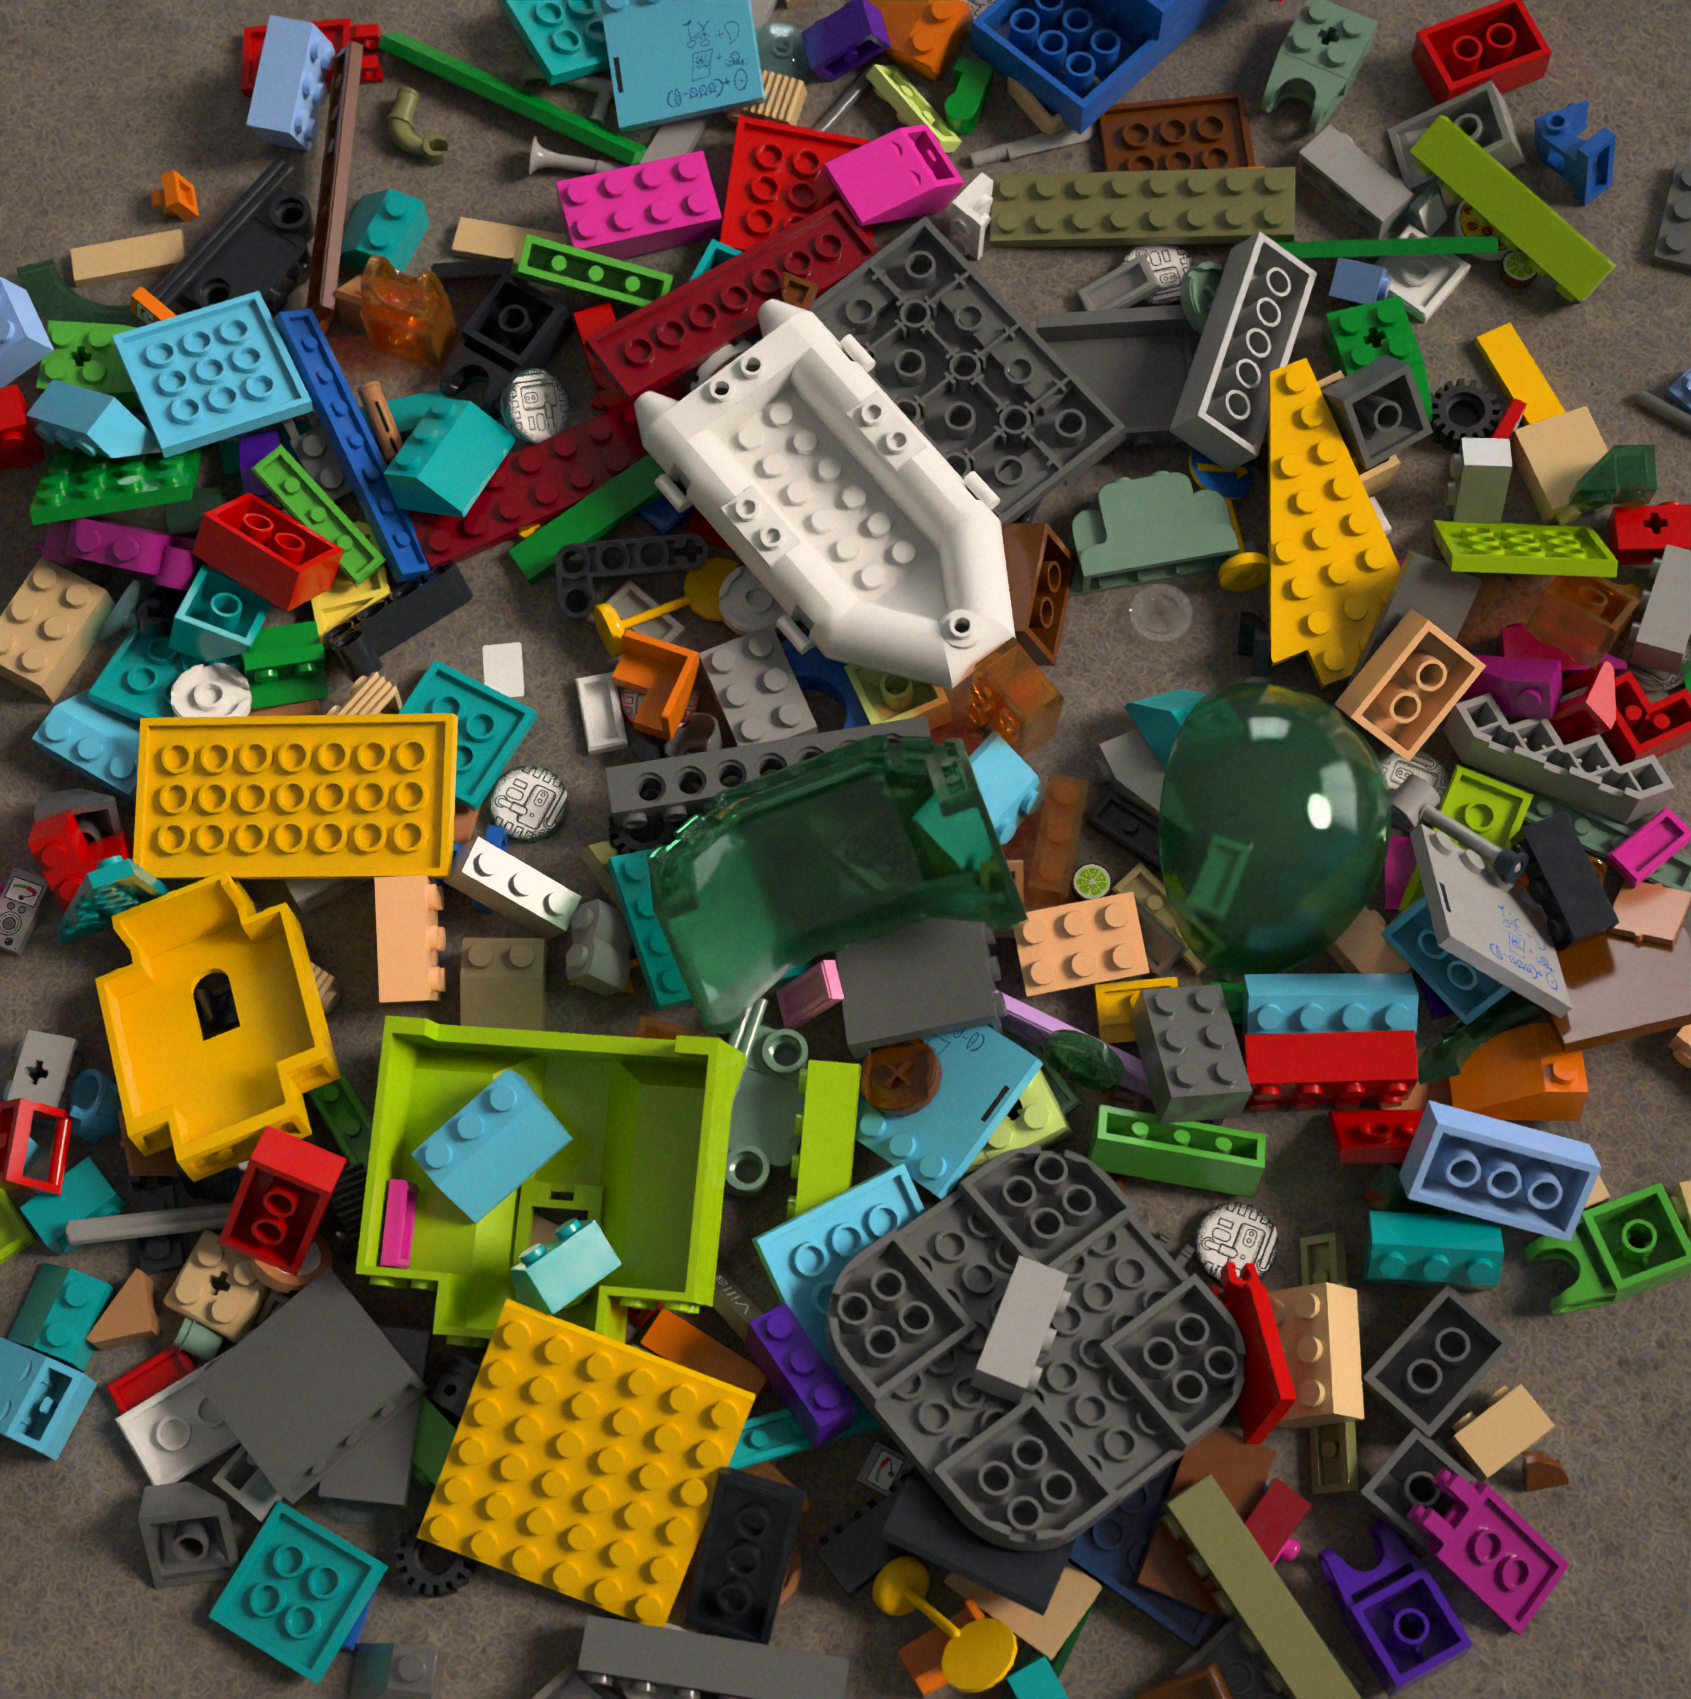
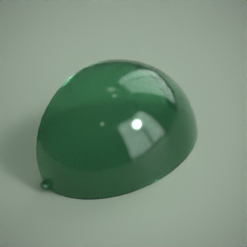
(1269, 827)

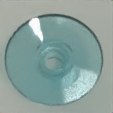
(788, 36)
(123, 614)

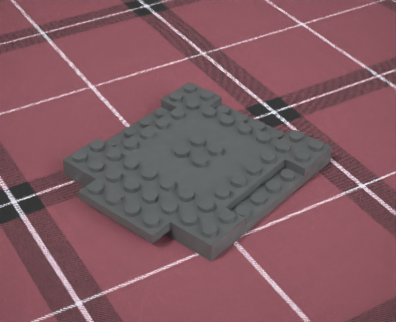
(970, 370)

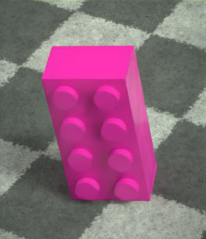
(641, 207)

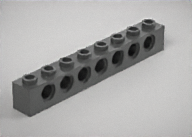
(710, 768)

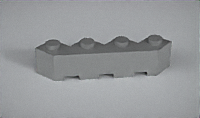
(1537, 758)

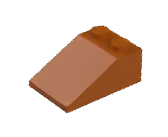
(924, 32)
(1522, 1078)

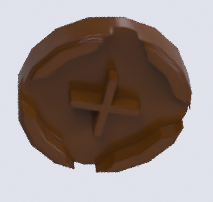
(901, 1077)

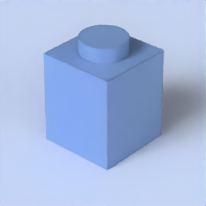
(1359, 281)

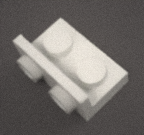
(971, 216)

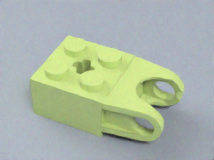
(1039, 1124)

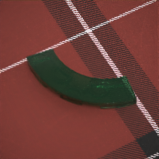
(61, 303)
(1461, 1040)

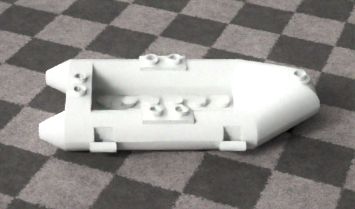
(838, 504)

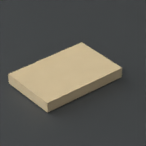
(1043, 1633)

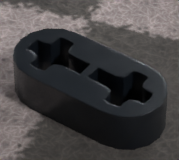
(156, 605)

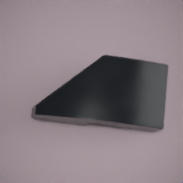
(1255, 642)
(217, 1006)

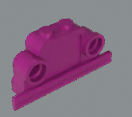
(123, 548)

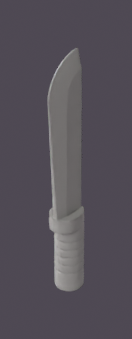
(1030, 145)

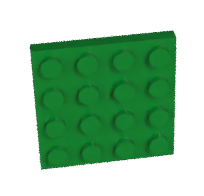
(87, 485)

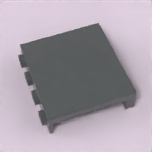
(1131, 362)
(919, 983)
(310, 1385)

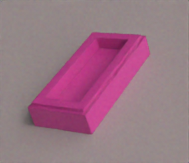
(1650, 847)
(399, 1224)

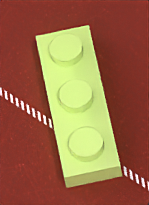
(910, 105)

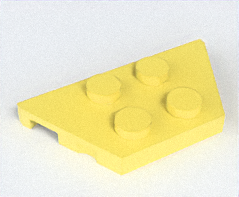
(344, 598)

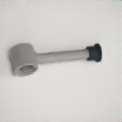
(1416, 803)

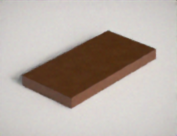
(1241, 1475)

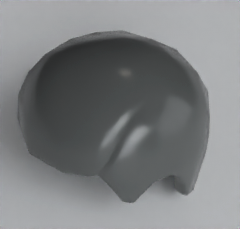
(698, 736)

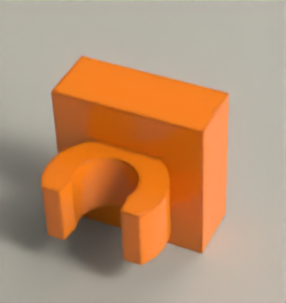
(176, 197)

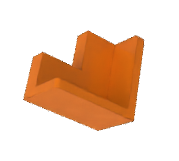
(665, 677)
(925, 1654)

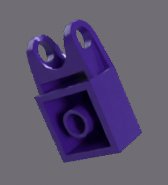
(1392, 1596)

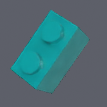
(84, 1195)

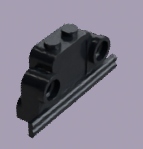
(249, 249)

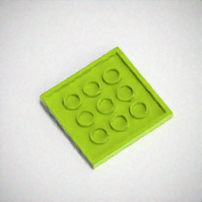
(1524, 549)

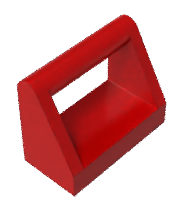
(1590, 712)
(14, 1135)

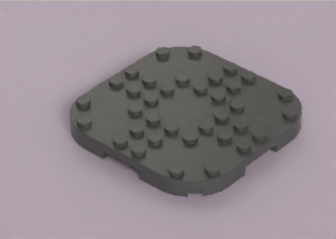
(1127, 1387)

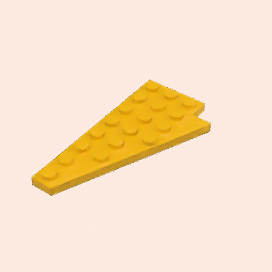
(1324, 538)

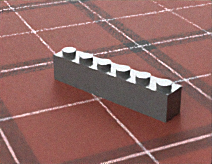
(704, 1664)

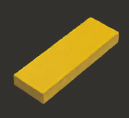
(1518, 373)

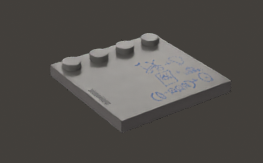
(1489, 920)

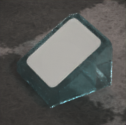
(1428, 211)

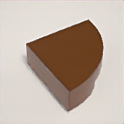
(797, 291)
(1541, 1471)

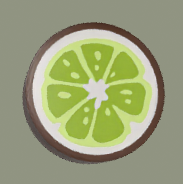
(1515, 271)
(1091, 882)

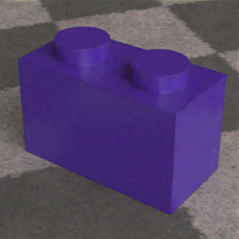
(845, 39)

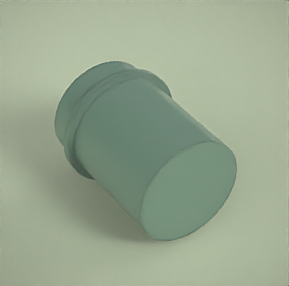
(197, 1339)

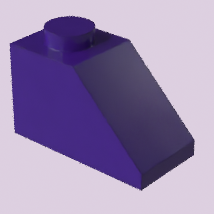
(252, 451)

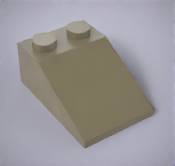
(504, 983)

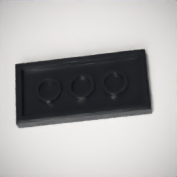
(745, 1556)

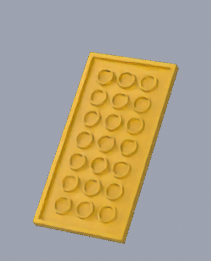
(296, 796)

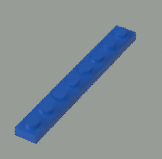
(351, 441)

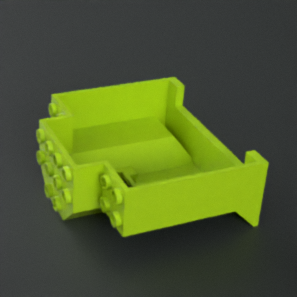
(641, 1161)

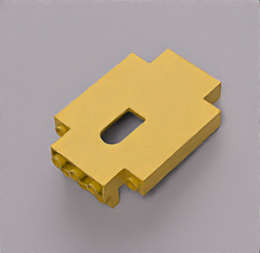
(221, 1091)

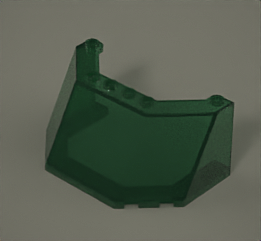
(825, 861)

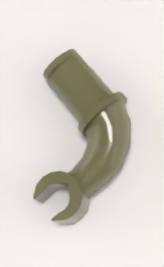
(401, 126)

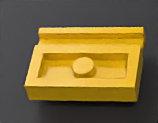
(1116, 1003)

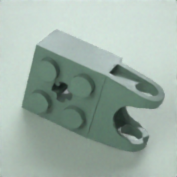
(1320, 59)

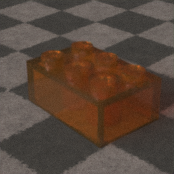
(1014, 698)

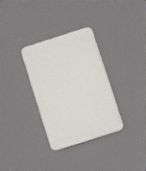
(504, 668)

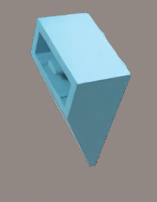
(39, 1399)

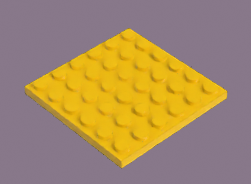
(585, 1464)

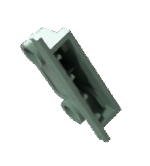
(1150, 534)
(764, 1104)

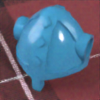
(94, 1105)

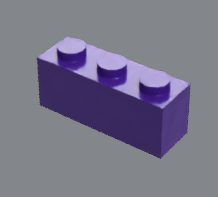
(800, 1375)

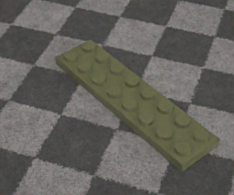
(1142, 207)

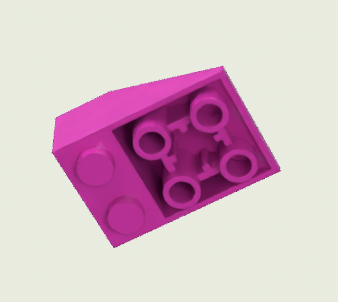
(895, 176)

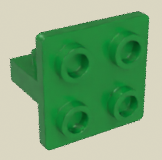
(286, 666)

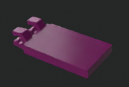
(1490, 1550)

